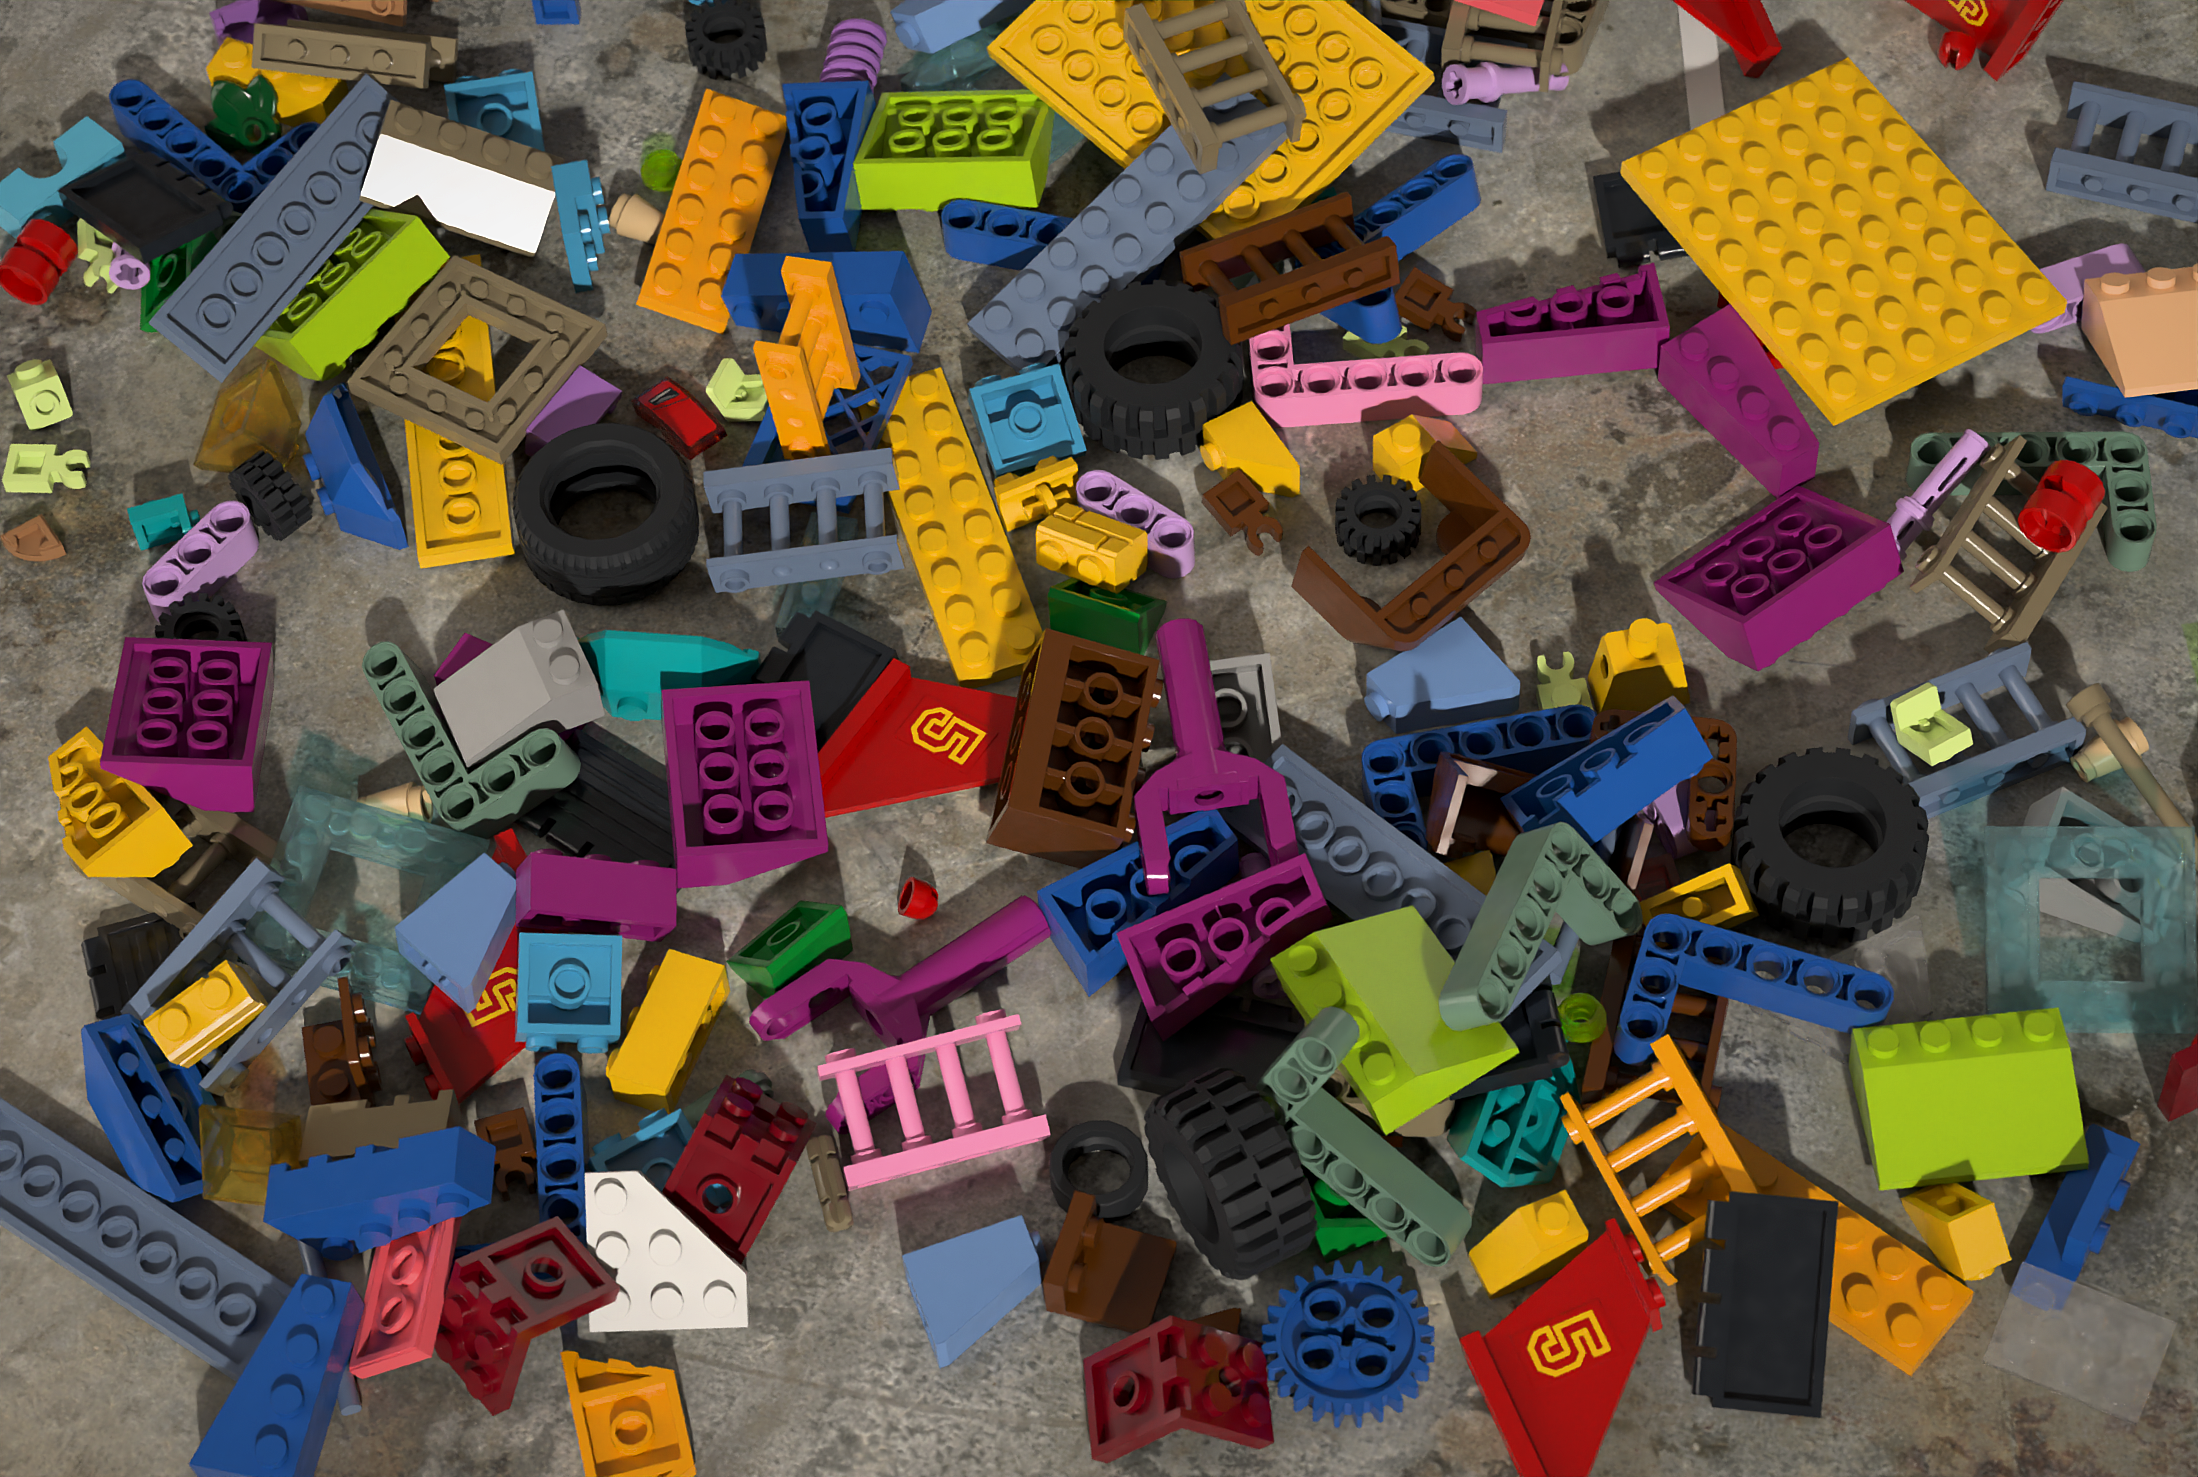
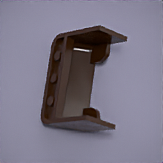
(1480, 546)
(1471, 816)

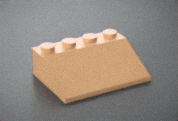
(2145, 328)

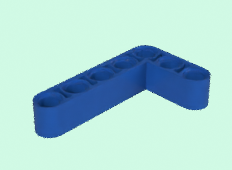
(159, 127)
(1410, 218)
(1003, 234)
(1497, 738)
(1740, 982)
(557, 1151)

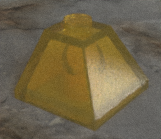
(248, 418)
(241, 1148)

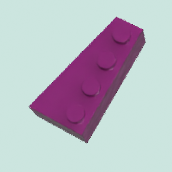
(1575, 331)
(1740, 400)
(1220, 941)

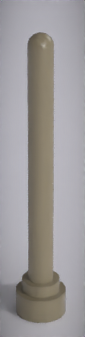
(2093, 709)

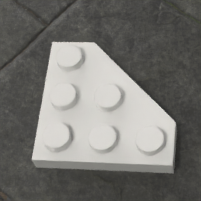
(659, 1259)

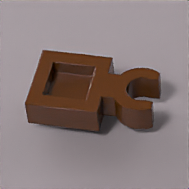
(1428, 302)
(1239, 507)
(514, 1148)

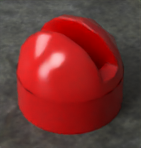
(1956, 49)
(917, 899)

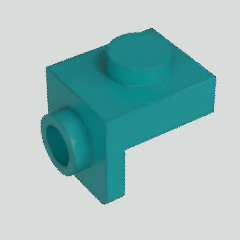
(162, 521)

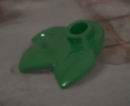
(240, 111)

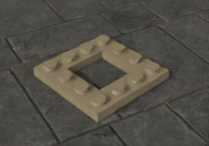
(494, 429)

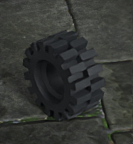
(728, 57)
(270, 495)
(1383, 498)
(199, 617)

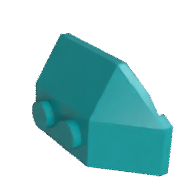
(639, 665)
(1515, 1130)

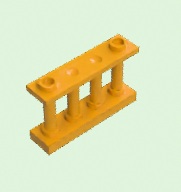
(809, 360)
(1692, 1116)

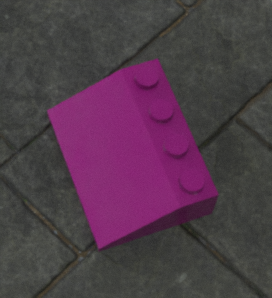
(1782, 575)
(192, 719)
(741, 780)

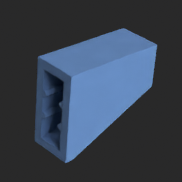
(939, 23)
(1442, 682)
(462, 930)
(972, 1283)

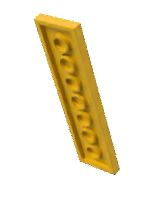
(455, 492)
(956, 536)

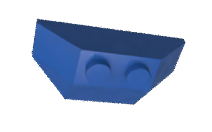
(350, 472)
(145, 1106)

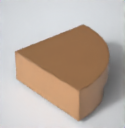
(33, 541)

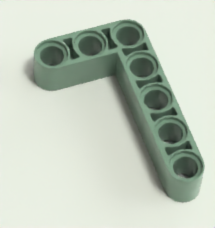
(2114, 456)
(435, 755)
(1540, 875)
(1350, 1153)

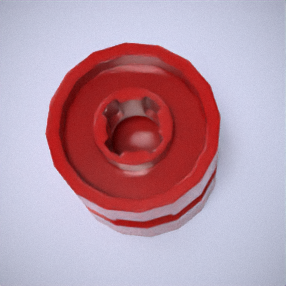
(37, 261)
(2061, 506)

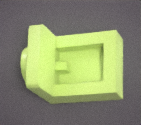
(39, 393)
(736, 394)
(1927, 728)

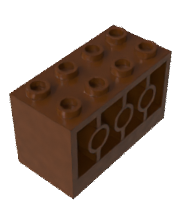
(1075, 751)

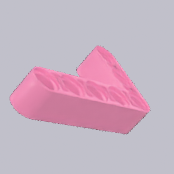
(1358, 389)

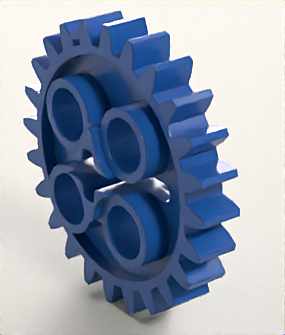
(1341, 1385)

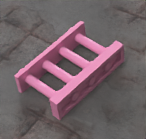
(918, 1149)

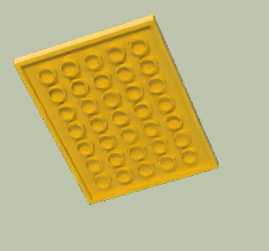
(1327, 52)
(1842, 240)

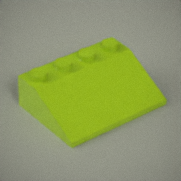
(955, 147)
(354, 294)
(1391, 981)
(1968, 1098)

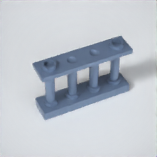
(1436, 118)
(2119, 180)
(796, 482)
(1991, 771)
(224, 929)

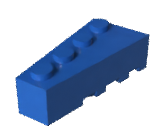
(825, 136)
(875, 287)
(1613, 775)
(1112, 894)
(380, 1191)
(288, 1389)

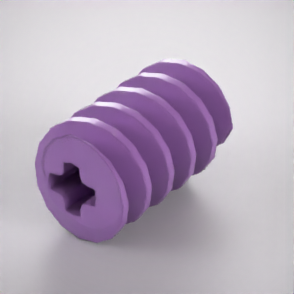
(854, 52)

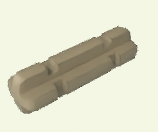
(829, 1183)

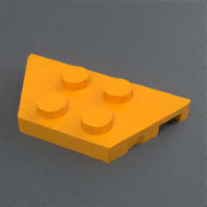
(627, 1419)

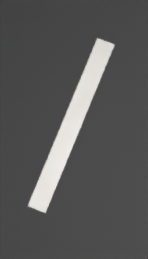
(1700, 70)

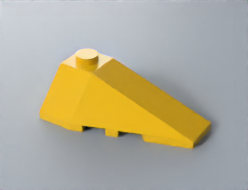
(109, 820)

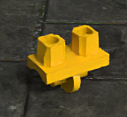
(1037, 493)

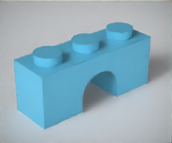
(81, 152)

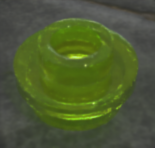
(660, 170)
(1582, 1007)

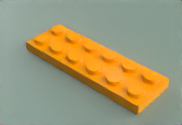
(712, 209)
(1879, 1285)

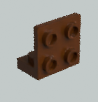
(341, 1053)
(1106, 1270)

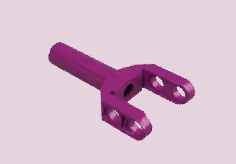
(1203, 772)
(901, 1005)

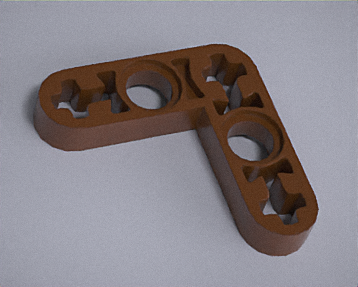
(1697, 798)

